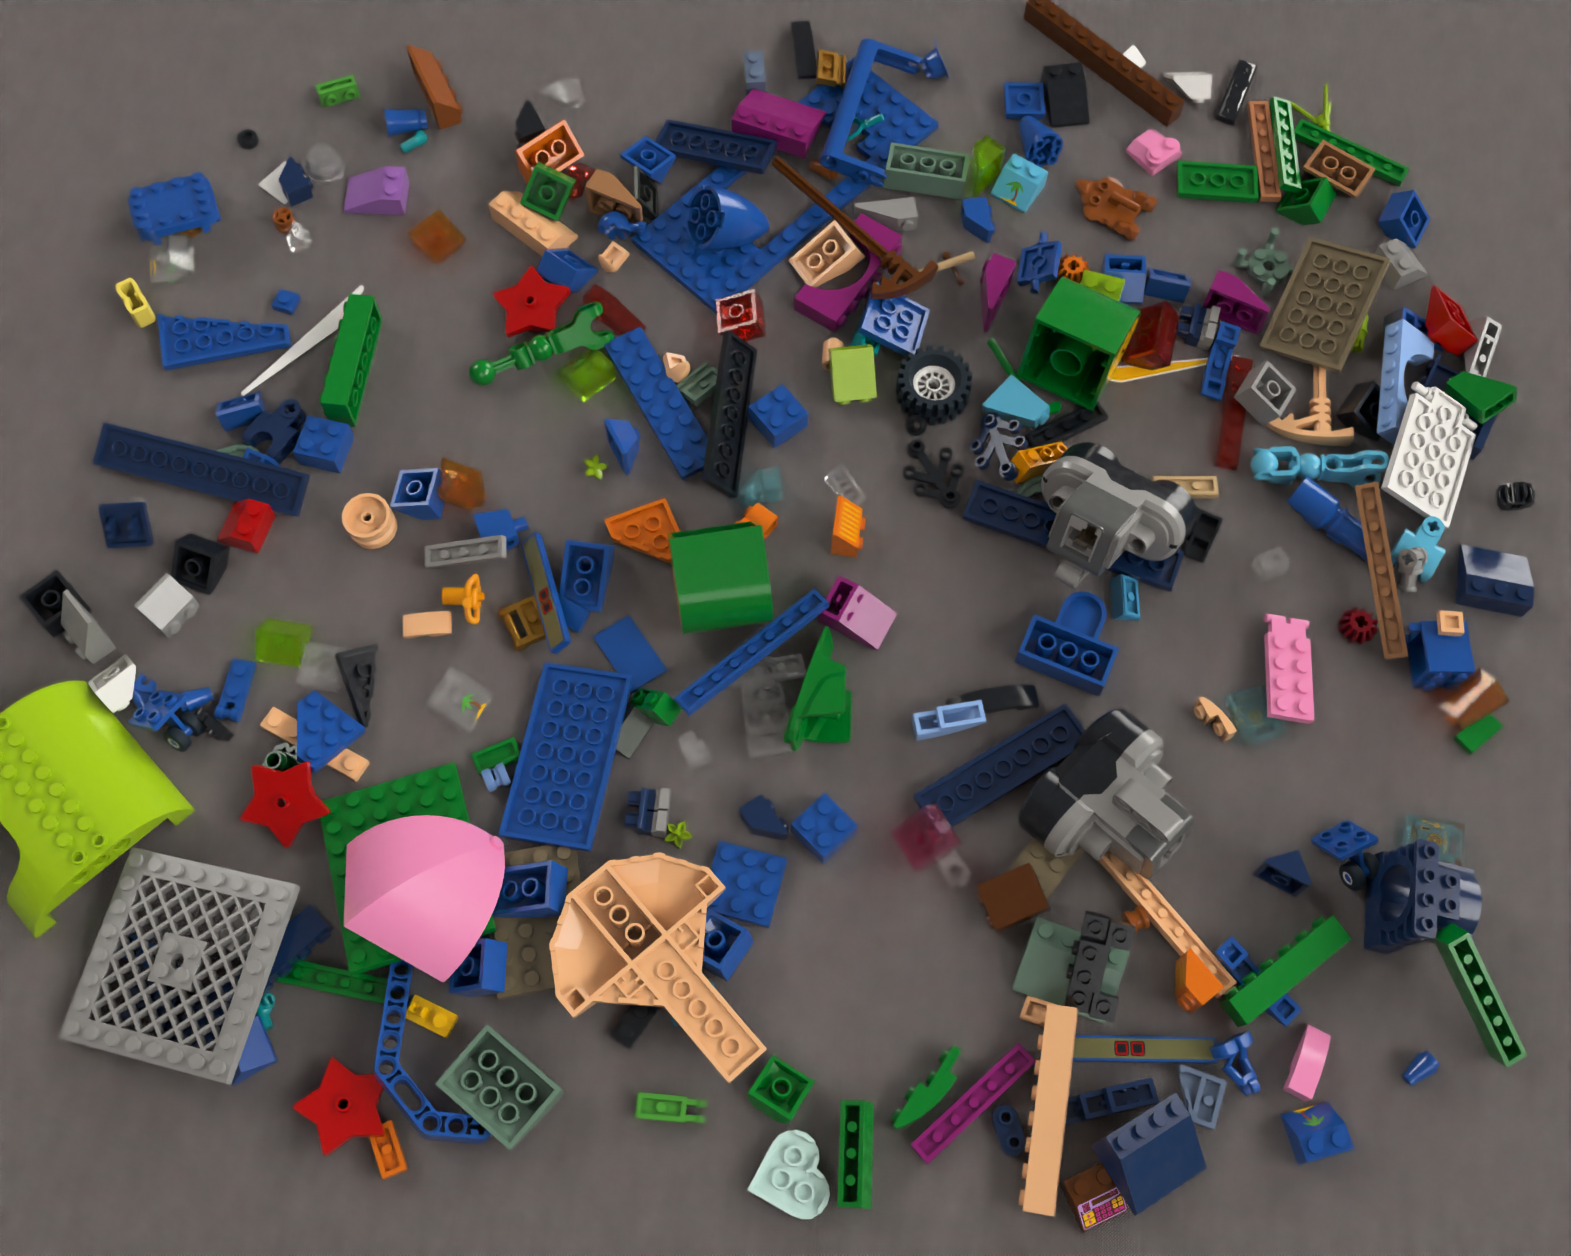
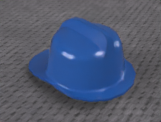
(933, 64)

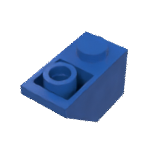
(976, 218)

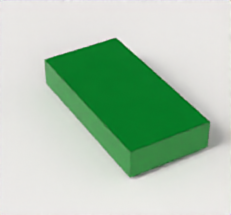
(1478, 733)
(504, 751)

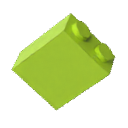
(852, 373)

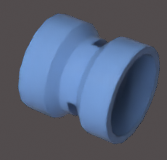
(501, 777)

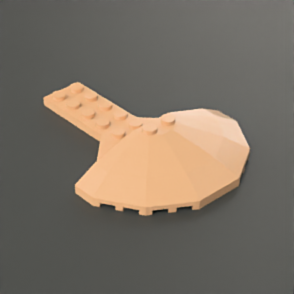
(639, 940)

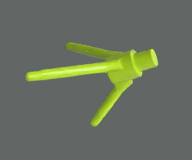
(1323, 119)

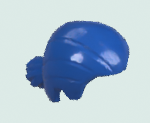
(616, 224)

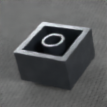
(45, 601)

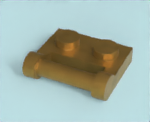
(530, 618)

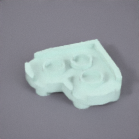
(791, 1177)

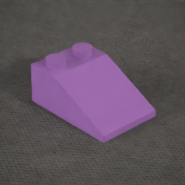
(378, 192)

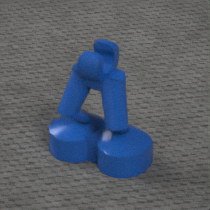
(1228, 1049)

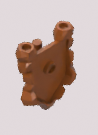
(1113, 205)

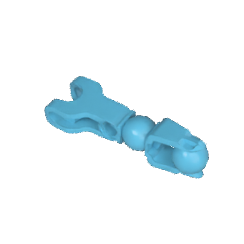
(1346, 468)

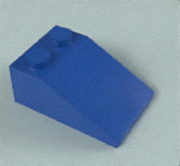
(586, 573)
(532, 891)

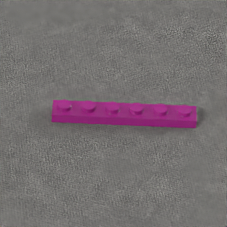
(972, 1103)

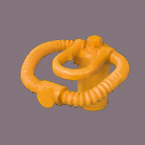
(467, 597)

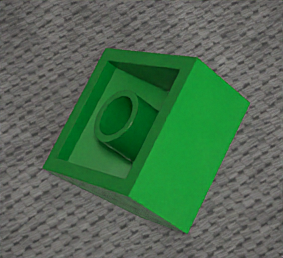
(1309, 203)

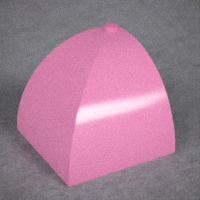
(423, 889)

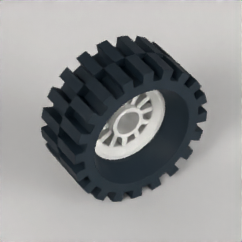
(935, 370)

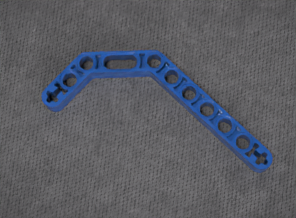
(399, 1076)

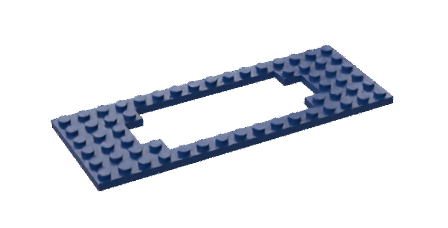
(726, 272)

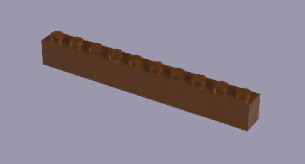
(1104, 60)

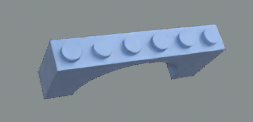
(1401, 345)

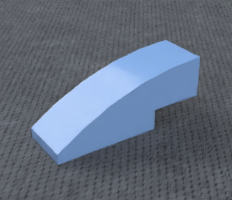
(948, 719)

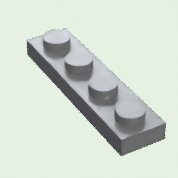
(465, 552)

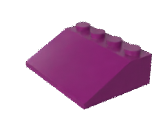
(778, 119)

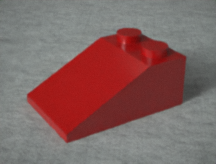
(1448, 323)

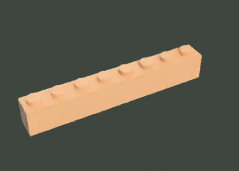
(1050, 1110)

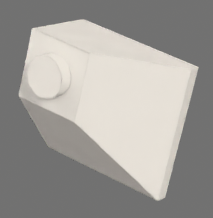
(1191, 84)
(115, 684)

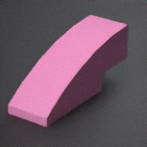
(1307, 1063)

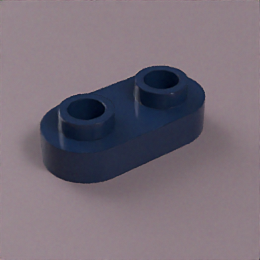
(1008, 1130)

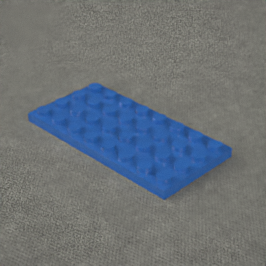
(566, 757)

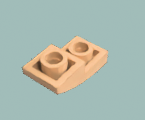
(427, 623)
(1209, 712)

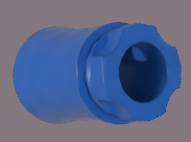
(405, 120)

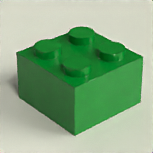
(548, 191)

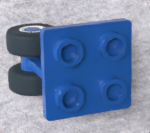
(160, 710)
(1346, 842)

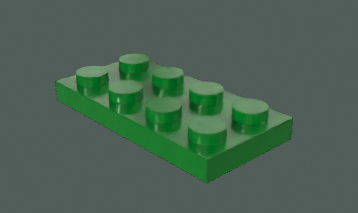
(1217, 181)

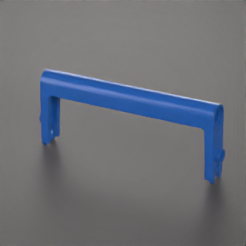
(832, 155)

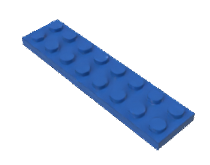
(659, 401)

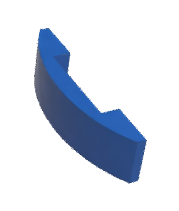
(1219, 360)
(1236, 962)

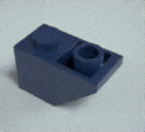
(294, 184)
(762, 820)

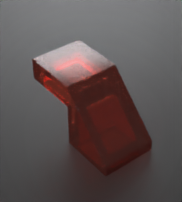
(581, 173)

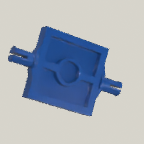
(1039, 263)

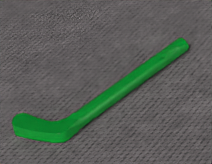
(1054, 408)

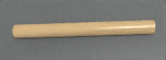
(952, 262)

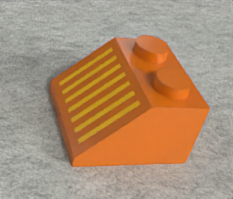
(847, 528)
(1194, 982)

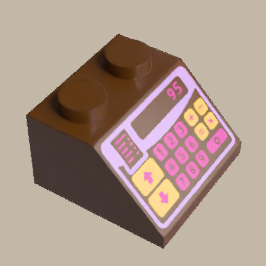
(1093, 1197)

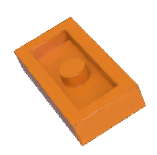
(389, 1152)

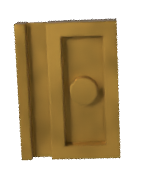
(831, 69)

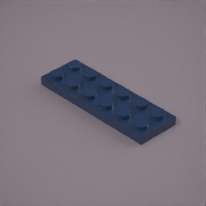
(717, 146)

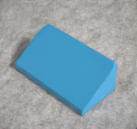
(1125, 598)

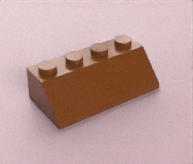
(435, 87)

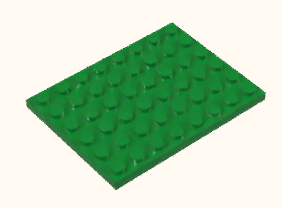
(419, 794)

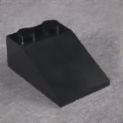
(1065, 94)

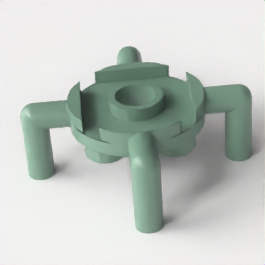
(1262, 257)

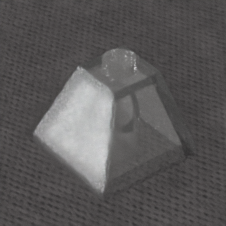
(565, 92)

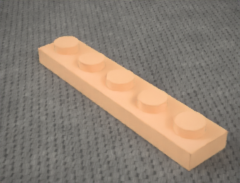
(285, 728)

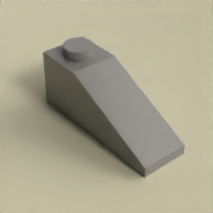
(893, 213)
(1480, 353)

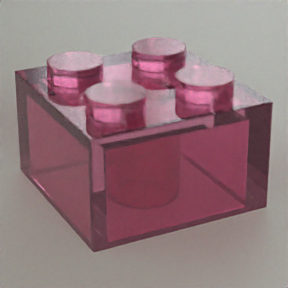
(926, 837)

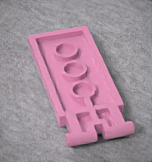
(1288, 670)

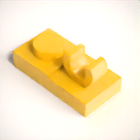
(431, 1016)

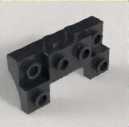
(1203, 535)
(1090, 961)

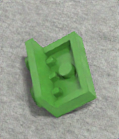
(338, 91)

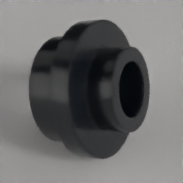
(911, 428)

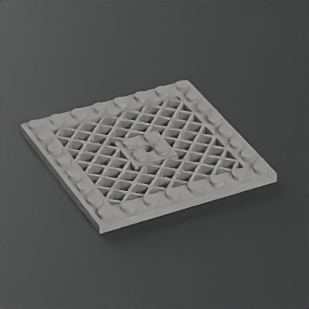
(246, 993)

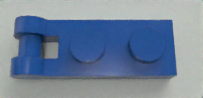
(235, 690)

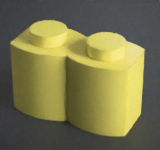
(135, 302)

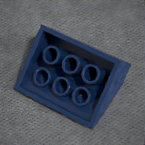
(1152, 1154)

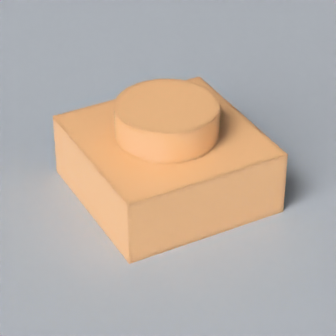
(1450, 623)

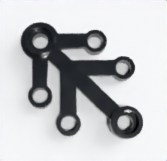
(934, 476)

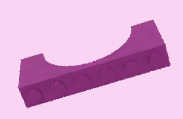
(833, 307)

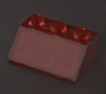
(1153, 337)

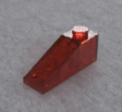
(614, 312)

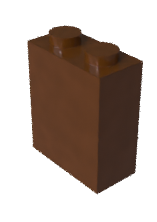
(1012, 898)

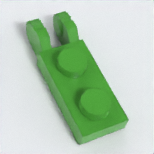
(667, 1108)

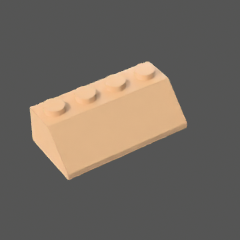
(528, 225)

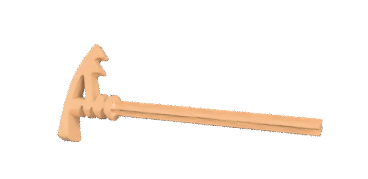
(1318, 418)

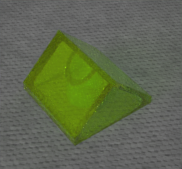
(282, 642)

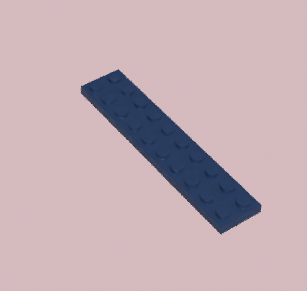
(200, 468)
(1032, 522)

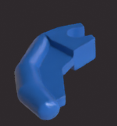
(142, 692)

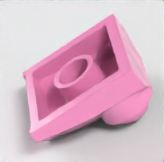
(1154, 151)

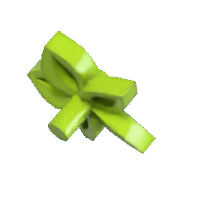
(594, 467)
(678, 834)

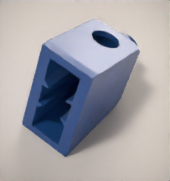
(500, 523)

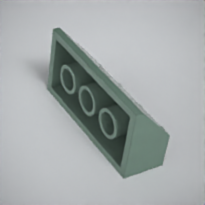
(926, 171)

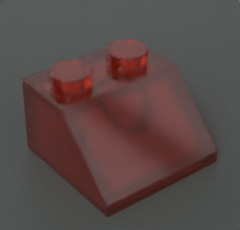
(742, 315)

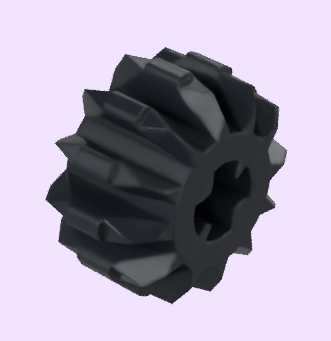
(1515, 496)

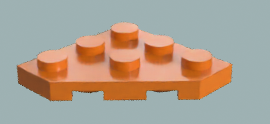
(644, 529)

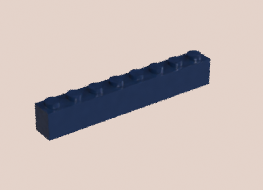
(299, 938)

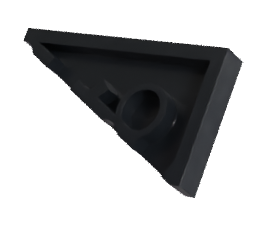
(358, 676)

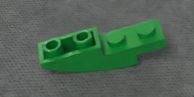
(923, 1098)

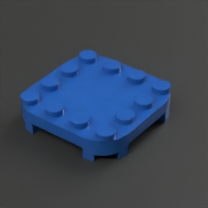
(173, 207)

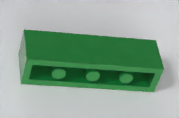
(855, 1154)

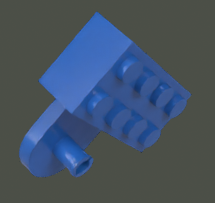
(1071, 646)

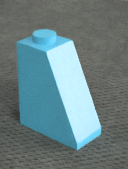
(1018, 403)

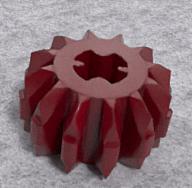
(1357, 625)

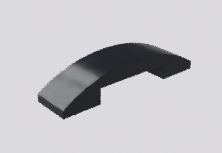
(1001, 698)

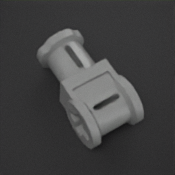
(1411, 567)

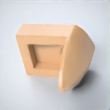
(613, 257)
(676, 367)

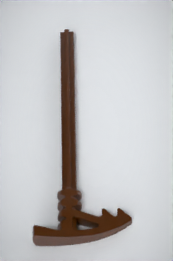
(887, 288)

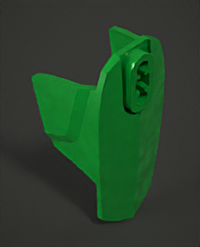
(824, 703)

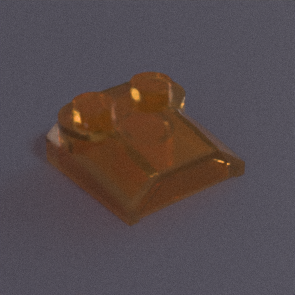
(437, 237)
(461, 485)

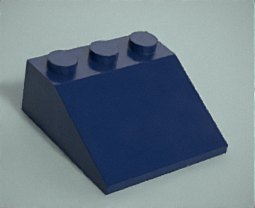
(1494, 581)

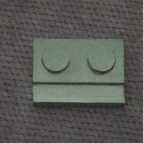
(699, 384)

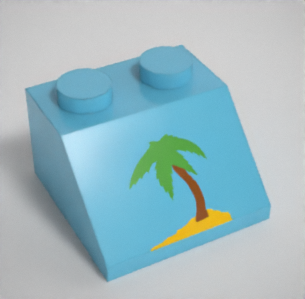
(1019, 183)

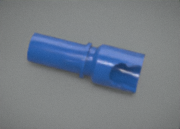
(1323, 511)

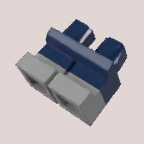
(1201, 325)
(653, 812)

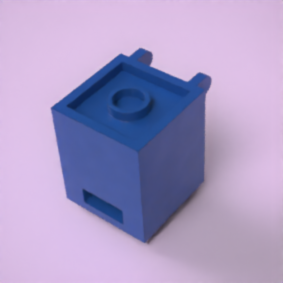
(1438, 659)

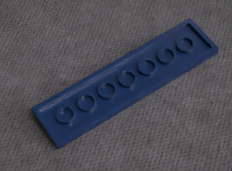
(1003, 766)

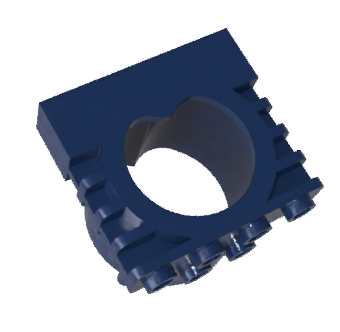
(1417, 898)

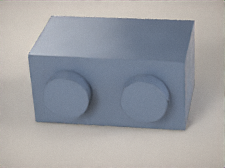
(754, 71)

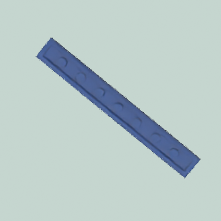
(751, 652)

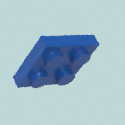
(1023, 100)

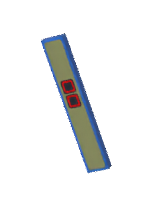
(545, 593)
(1143, 1049)

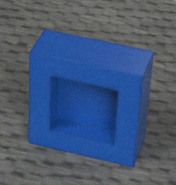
(286, 301)

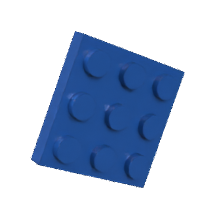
(895, 323)
(750, 883)

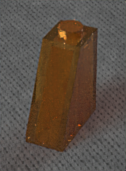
(1474, 700)

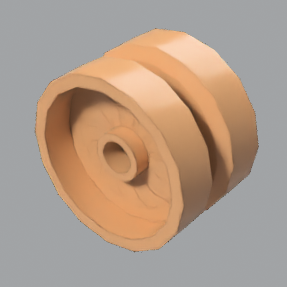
(369, 521)

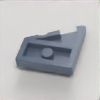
(1201, 1095)

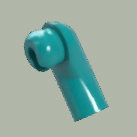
(265, 1007)

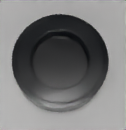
(248, 139)

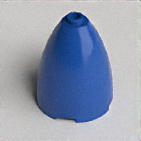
(723, 219)

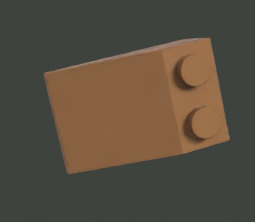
(608, 194)

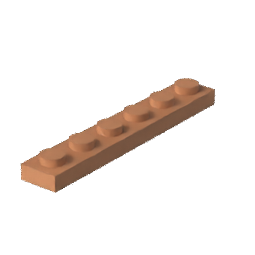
(1264, 151)

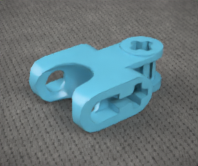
(1427, 537)

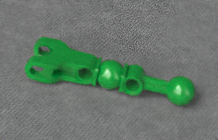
(542, 347)

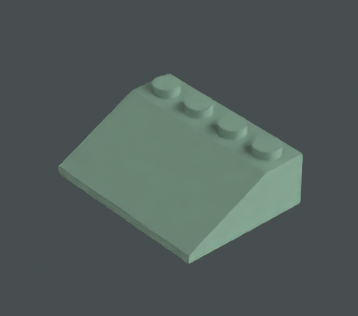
(1046, 963)
(500, 1087)

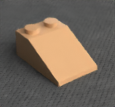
(826, 256)

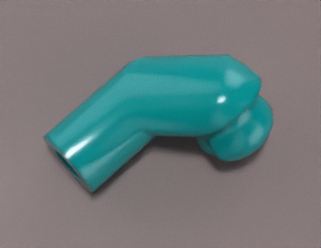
(417, 140)

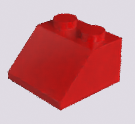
(247, 525)

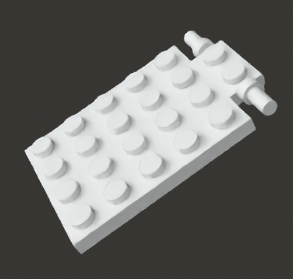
(1430, 454)

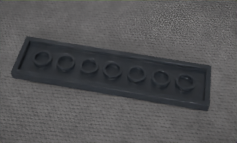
(729, 415)

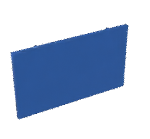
(630, 652)

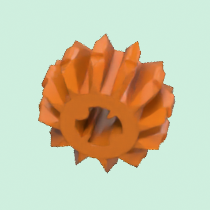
(1072, 268)

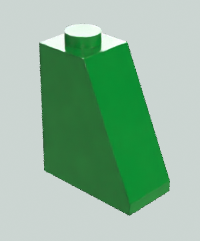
(1480, 395)

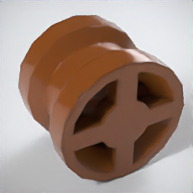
(280, 215)
(1136, 917)

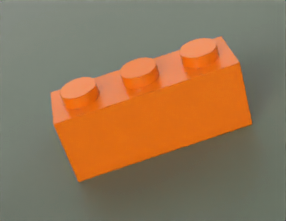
(553, 148)

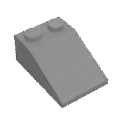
(83, 630)

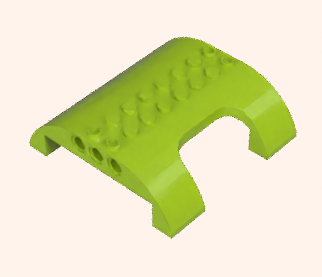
(73, 795)

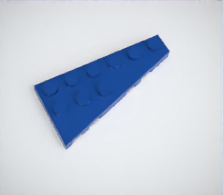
(208, 340)

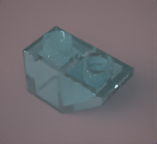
(762, 487)

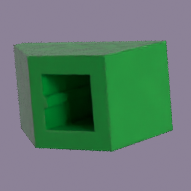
(656, 705)

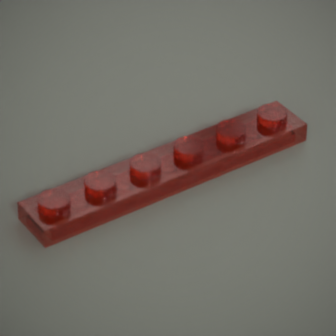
(1232, 416)

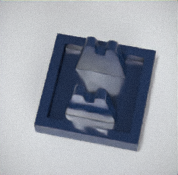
(126, 524)

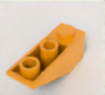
(1036, 460)

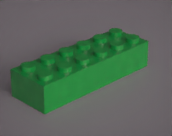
(351, 359)

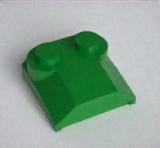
(779, 1090)

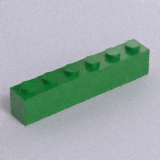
(1285, 970)
(1479, 995)

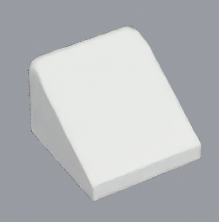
(1135, 56)

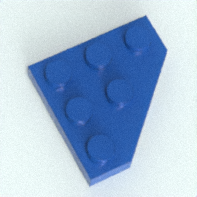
(323, 730)

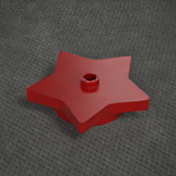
(531, 304)
(299, 796)
(340, 1125)

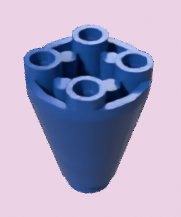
(1039, 142)

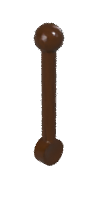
(960, 281)

